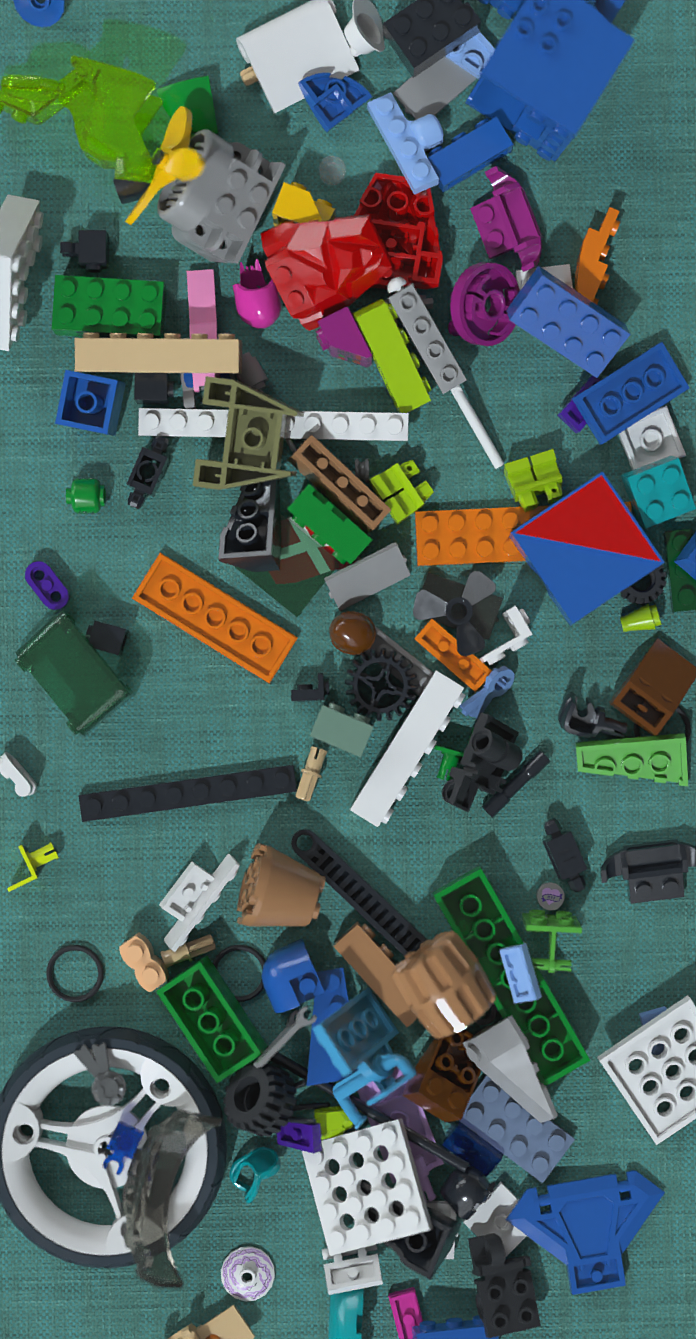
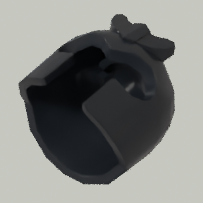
(466, 1191)

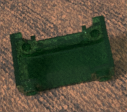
(73, 673)

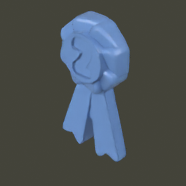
(495, 685)

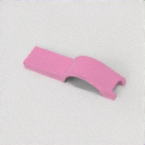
(202, 312)

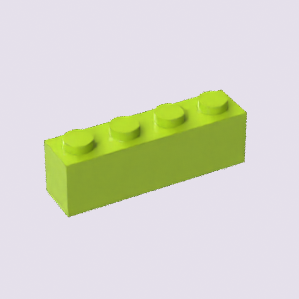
(392, 356)

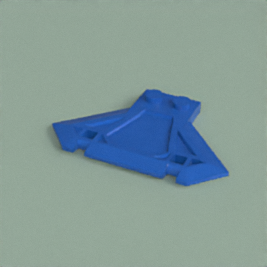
(588, 1225)

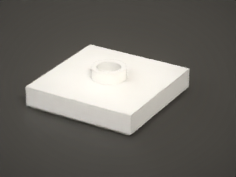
(491, 1218)

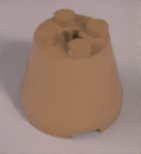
(278, 890)

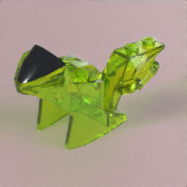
(108, 112)

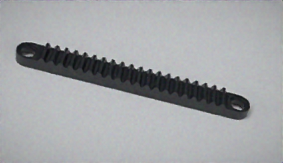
(365, 899)

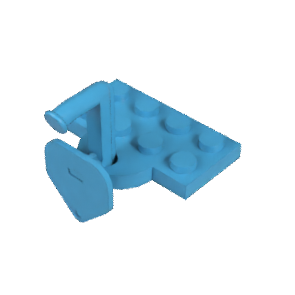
(359, 1039)

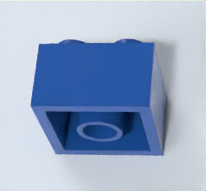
(90, 402)

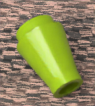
(641, 619)

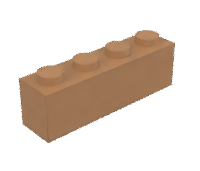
(339, 484)
(374, 967)

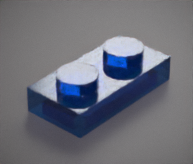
(472, 1148)

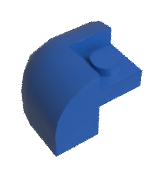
(290, 977)

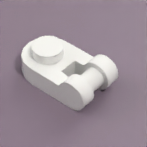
(12, 768)

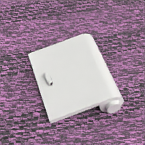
(296, 47)

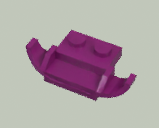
(508, 220)

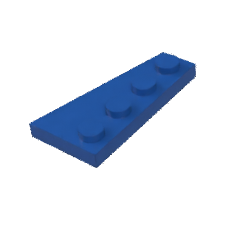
(320, 1063)

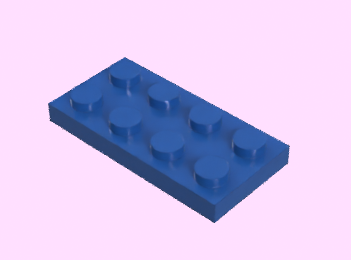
(630, 393)

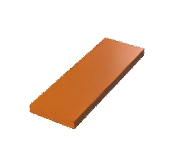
(214, 618)

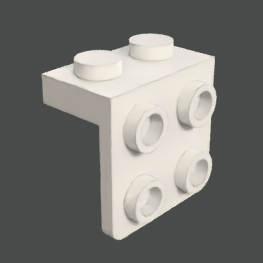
(517, 621)

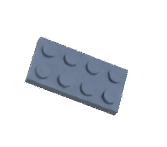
(514, 1130)

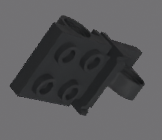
(484, 760)
(505, 1288)

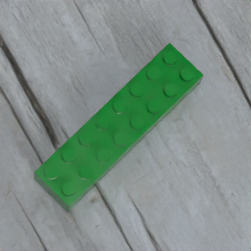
(485, 929)

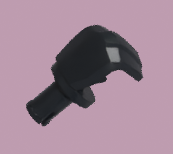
(588, 721)

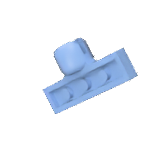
(408, 140)

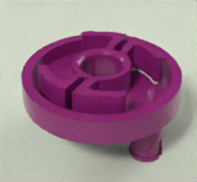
(469, 300)

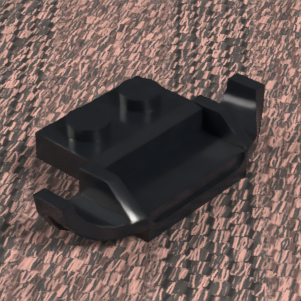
(651, 869)

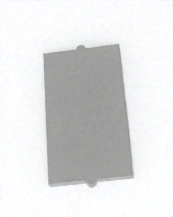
(433, 88)
(367, 576)

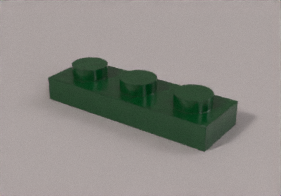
(681, 584)

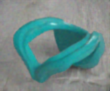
(264, 1164)

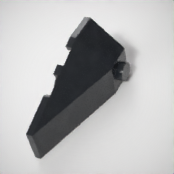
(254, 529)
(423, 1250)

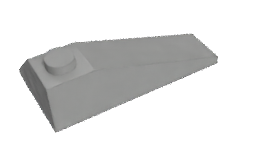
(503, 1057)

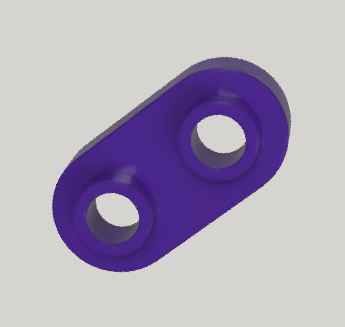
(47, 586)

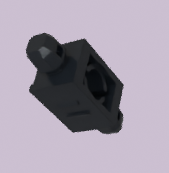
(136, 498)
(564, 855)

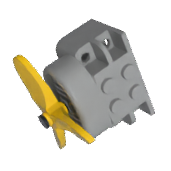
(209, 189)

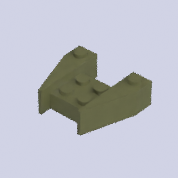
(252, 436)

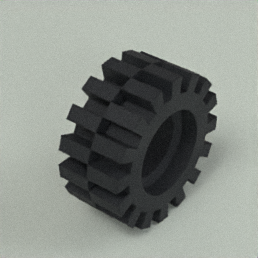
(649, 594)

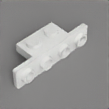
(192, 897)

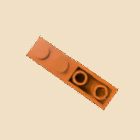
(589, 271)

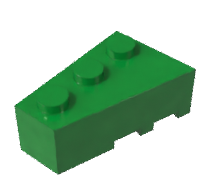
(329, 525)

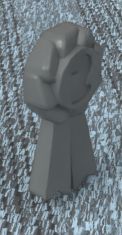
(108, 1085)

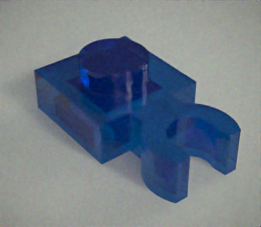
(123, 1143)

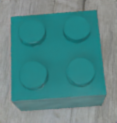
(658, 491)

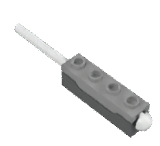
(437, 355)

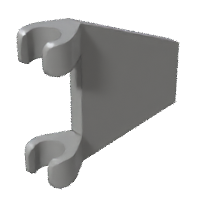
(291, 1027)

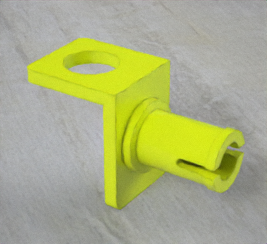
(34, 860)

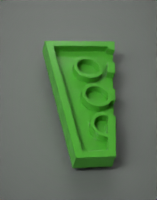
(637, 757)

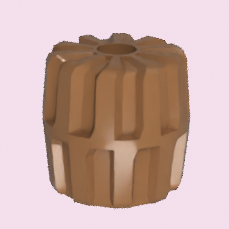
(444, 985)

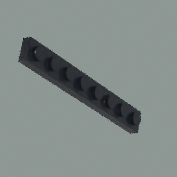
(187, 793)

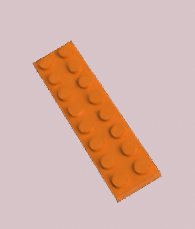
(470, 535)

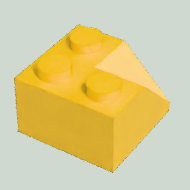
(298, 206)

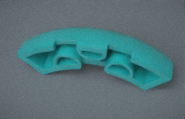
(346, 1315)

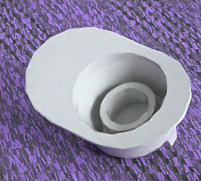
(364, 29)

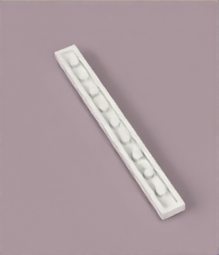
(320, 424)

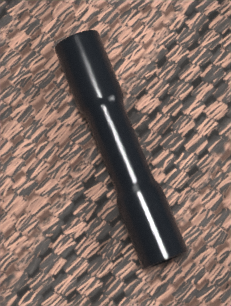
(528, 771)

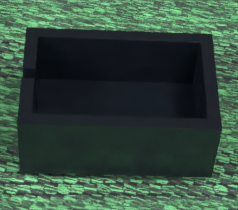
(430, 31)

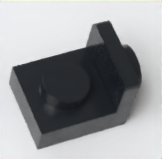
(306, 692)

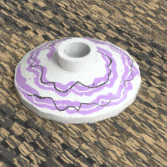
(248, 1260)

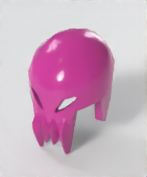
(256, 305)

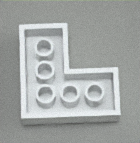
(18, 247)

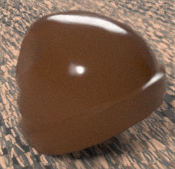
(352, 633)

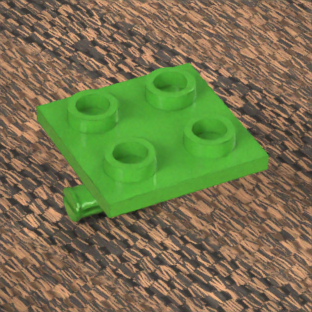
(561, 922)

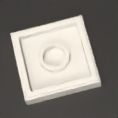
(651, 439)

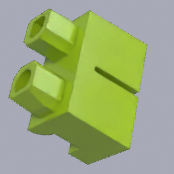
(395, 480)
(526, 486)

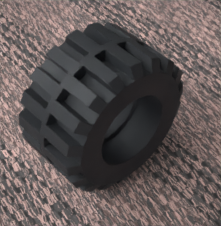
(260, 1099)

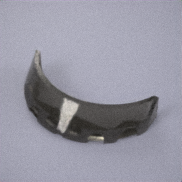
(149, 1190)

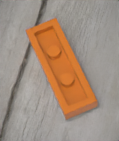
(444, 649)

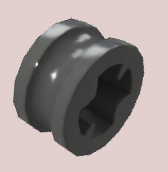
(362, 470)

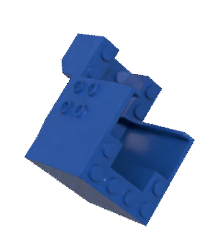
(549, 68)

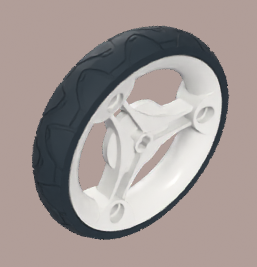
(20, 1104)

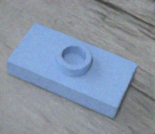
(520, 973)

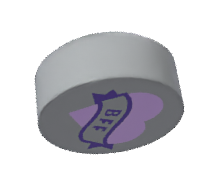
(550, 896)

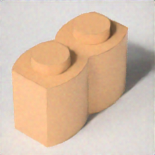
(148, 968)

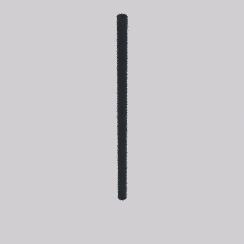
(375, 1114)

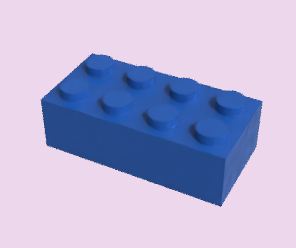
(567, 322)

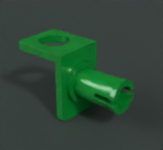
(449, 759)

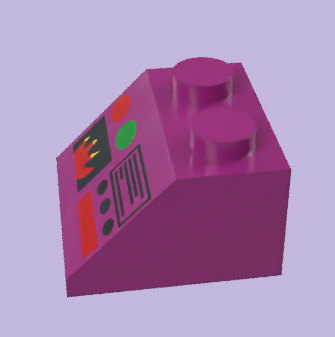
(343, 338)

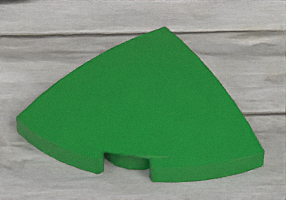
(194, 95)

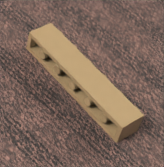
(158, 355)

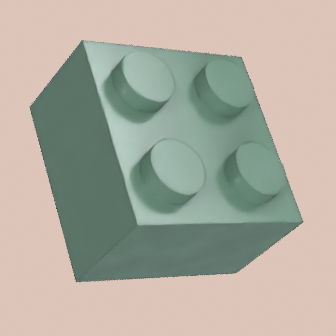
(342, 730)

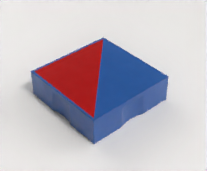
(586, 548)

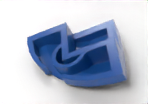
(332, 98)

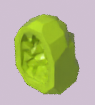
(332, 1121)

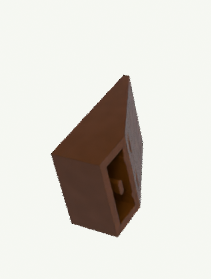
(655, 688)
(444, 1078)

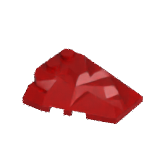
(406, 230)
(324, 264)

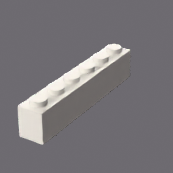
(407, 748)

